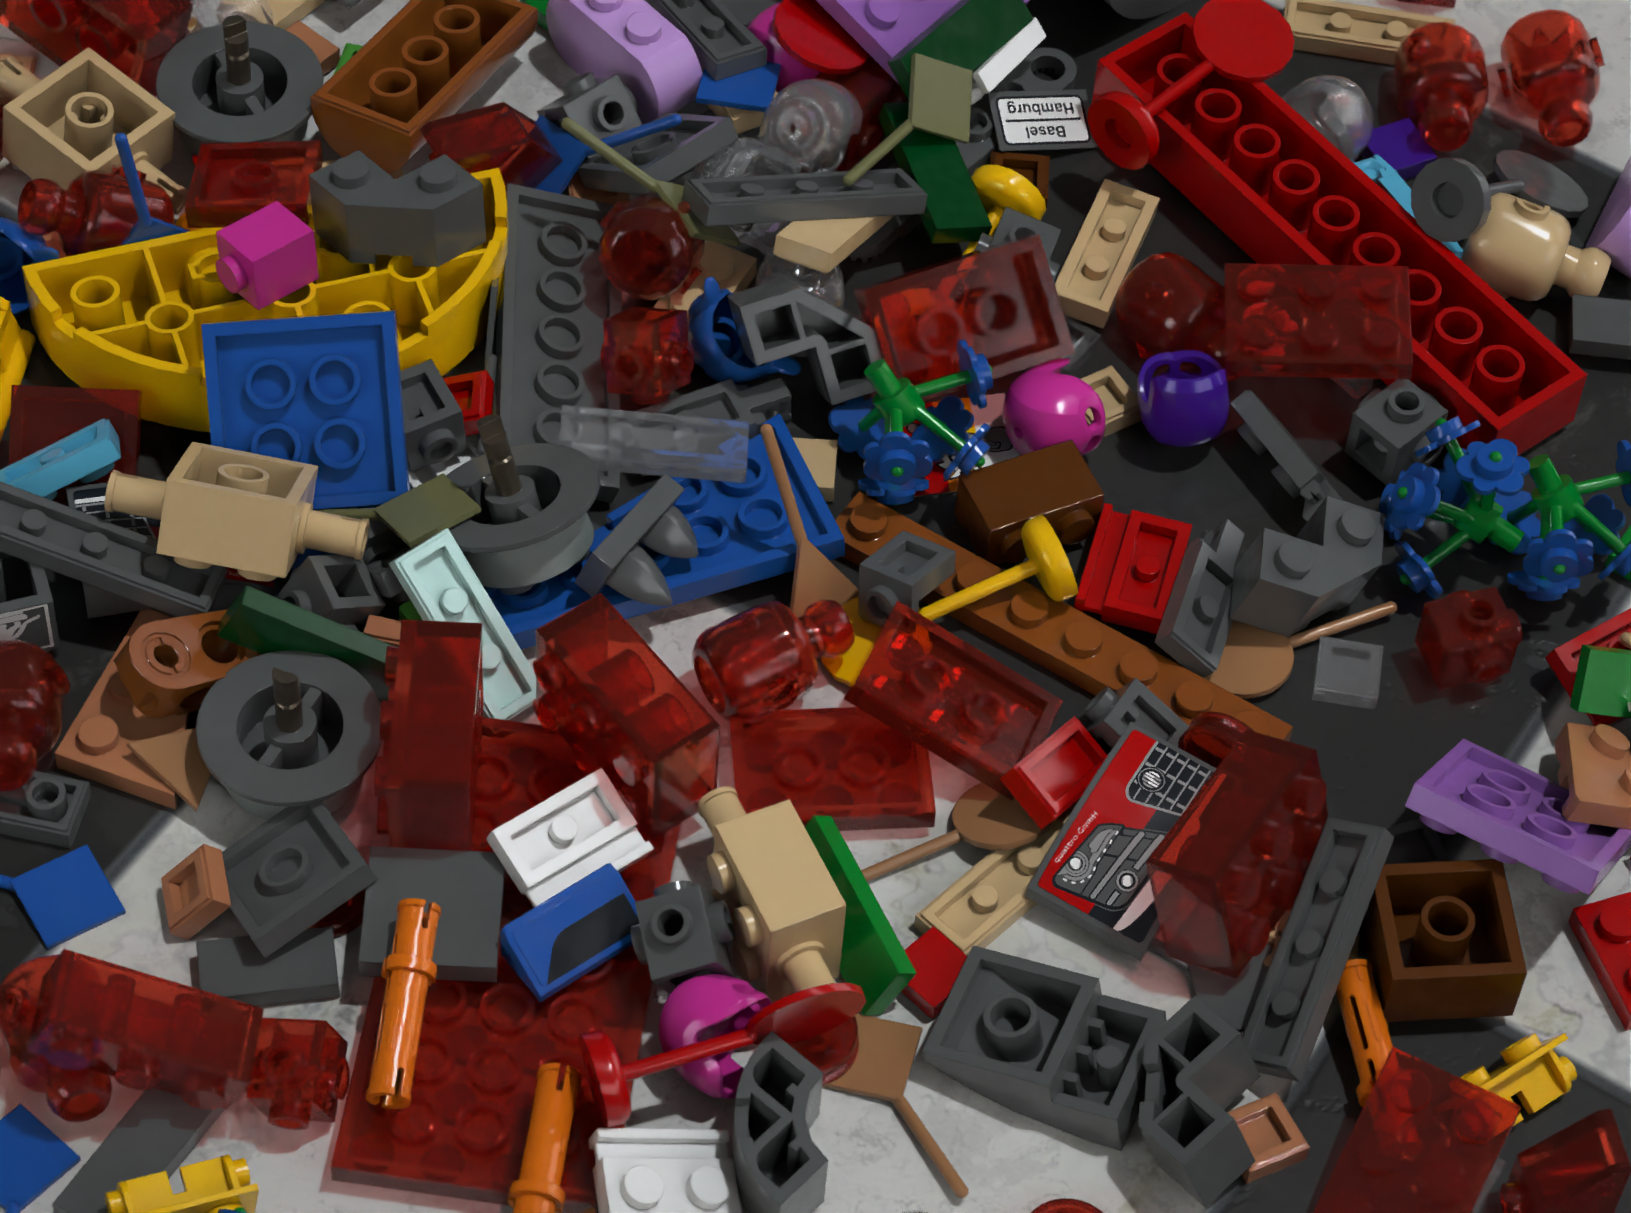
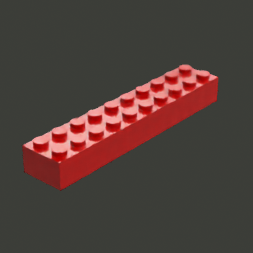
(1303, 202)

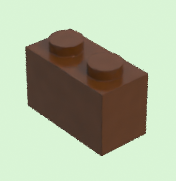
(1005, 495)

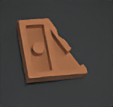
(1596, 773)

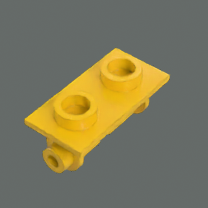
(1530, 1072)
(207, 1188)

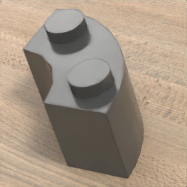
(771, 1142)

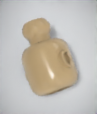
(1528, 251)

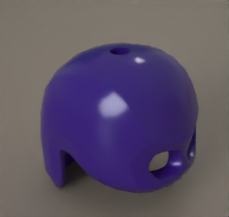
(1183, 405)

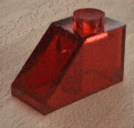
(1571, 1171)

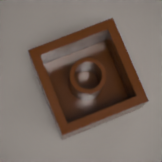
(1444, 941)

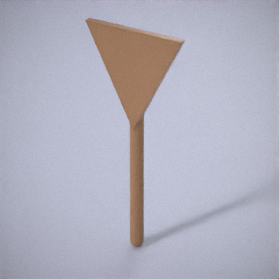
(813, 574)
(176, 762)

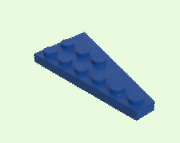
(738, 536)

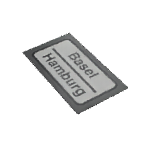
(1041, 119)

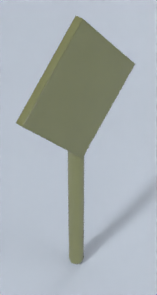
(937, 106)
(669, 192)
(420, 511)

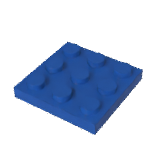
(314, 396)

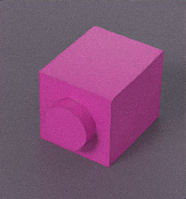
(266, 255)

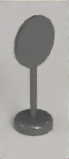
(1455, 199)

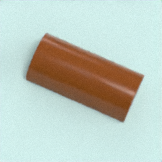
(417, 72)

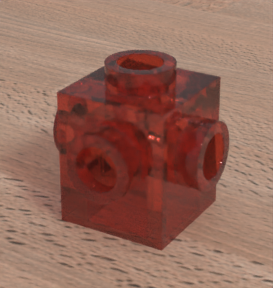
(647, 353)
(1468, 637)
(298, 1072)

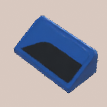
(571, 932)

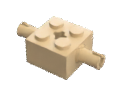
(72, 118)
(237, 512)
(778, 895)

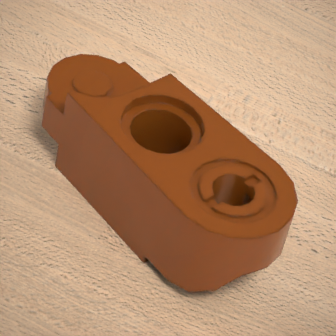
(176, 663)

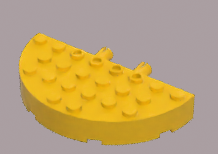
(138, 308)

